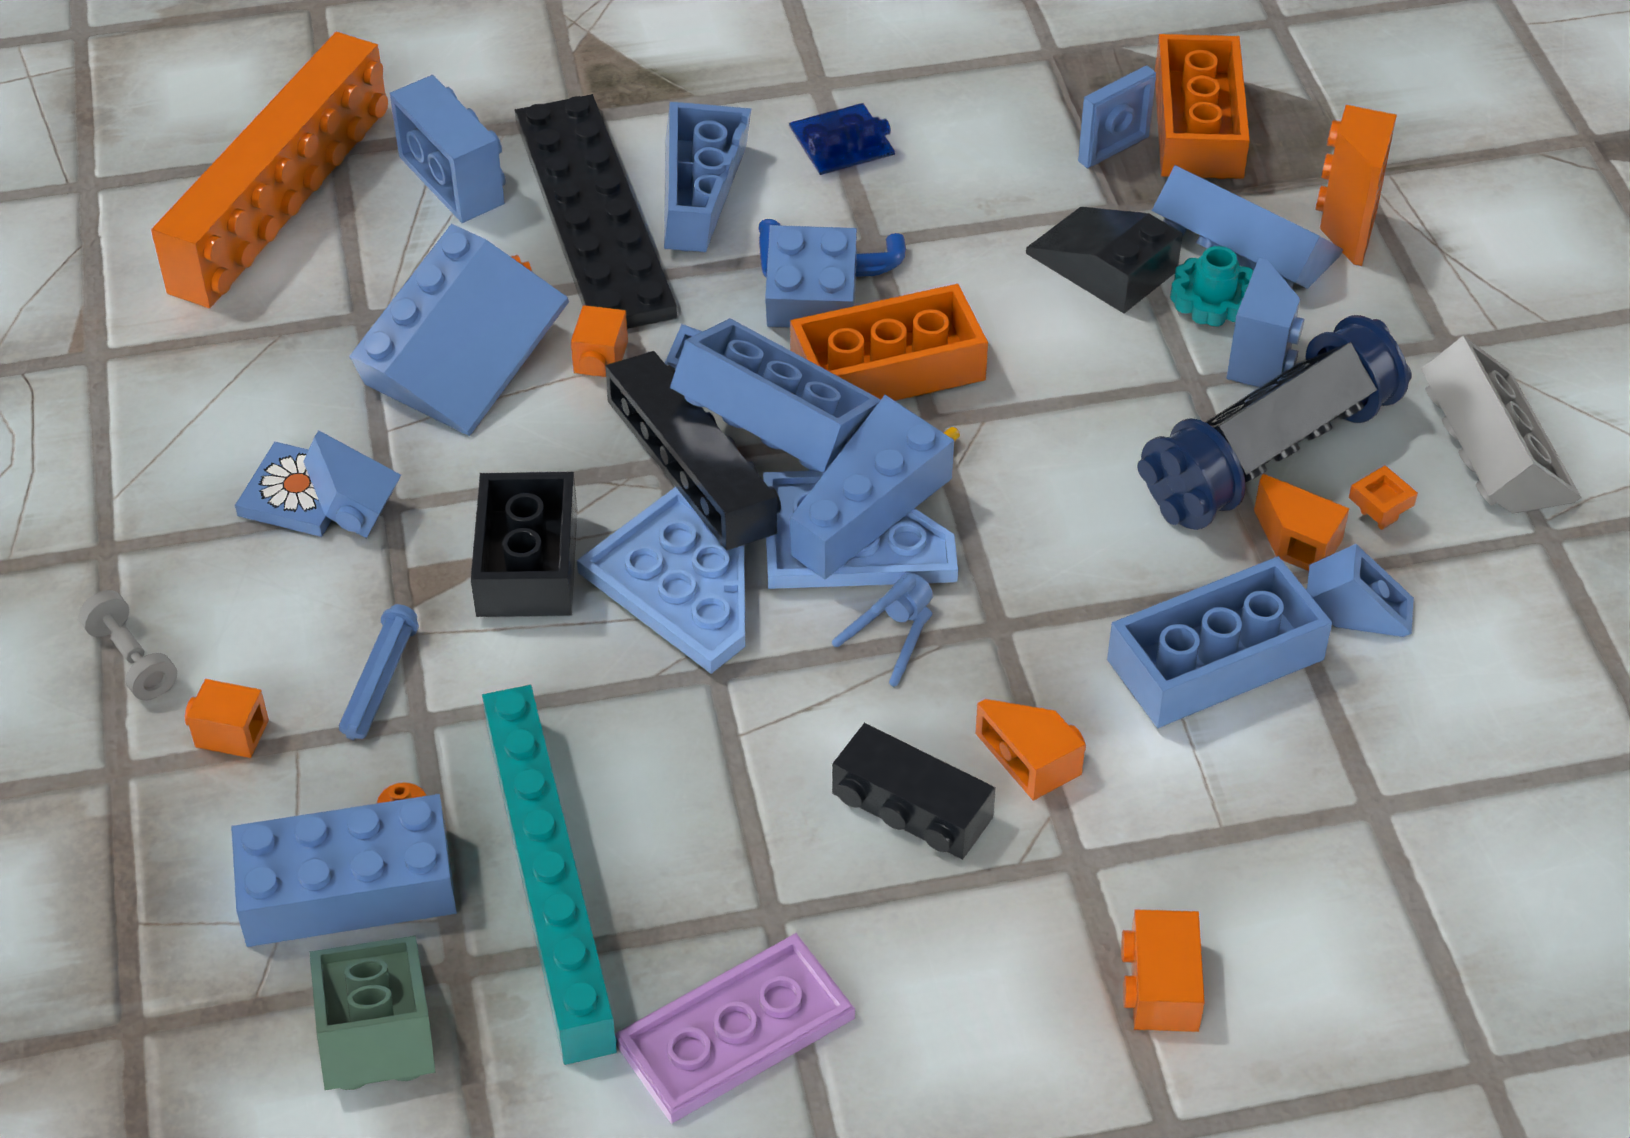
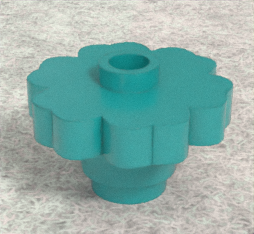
(1210, 286)

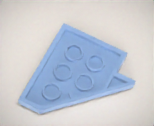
(909, 546)
(675, 579)

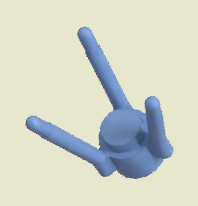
(902, 602)

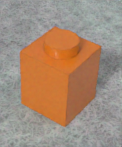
(598, 339)
(227, 718)

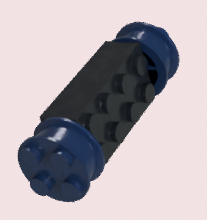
(1208, 462)

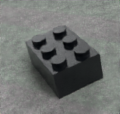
(524, 544)

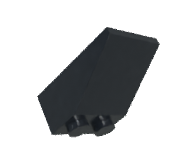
(1111, 253)

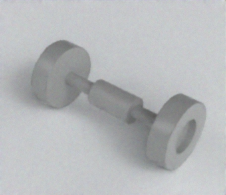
(150, 674)

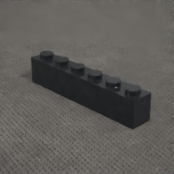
(693, 451)

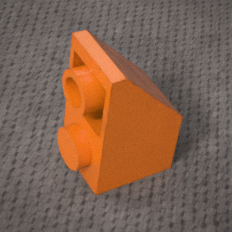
(1299, 523)

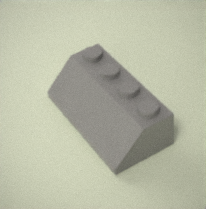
(1497, 430)

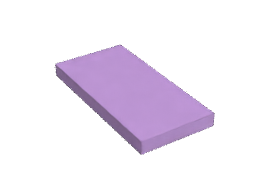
(734, 1027)

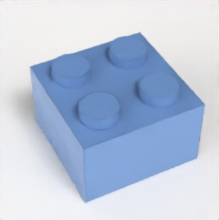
(809, 272)

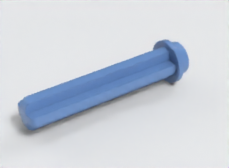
(398, 625)

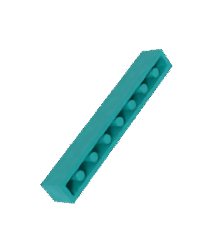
(549, 877)

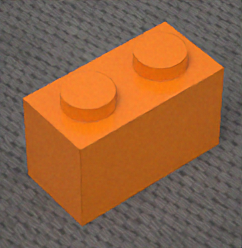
(1165, 970)

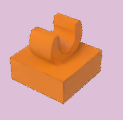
(1383, 496)

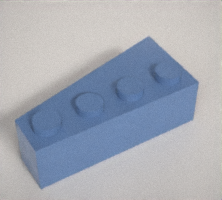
(700, 166)
(870, 487)

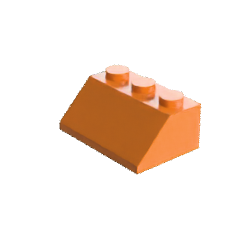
(1355, 178)

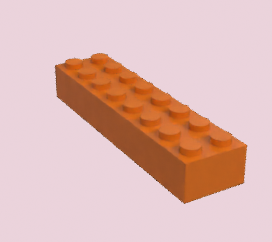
(270, 170)

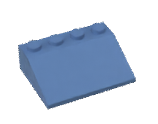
(458, 330)

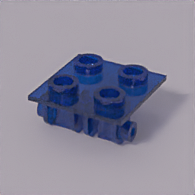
(843, 138)

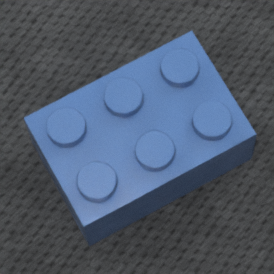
(448, 148)

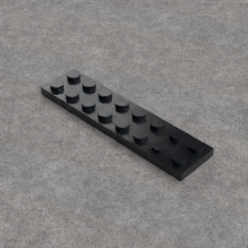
(594, 210)

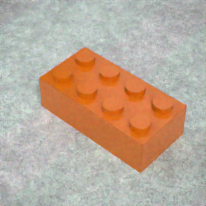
(1201, 105)
(898, 343)

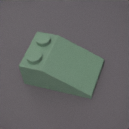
(371, 1013)

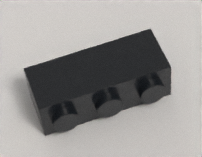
(913, 791)

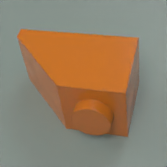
(1031, 744)

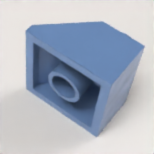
(1265, 328)

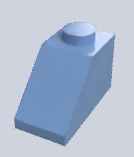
(348, 483)
(1360, 594)

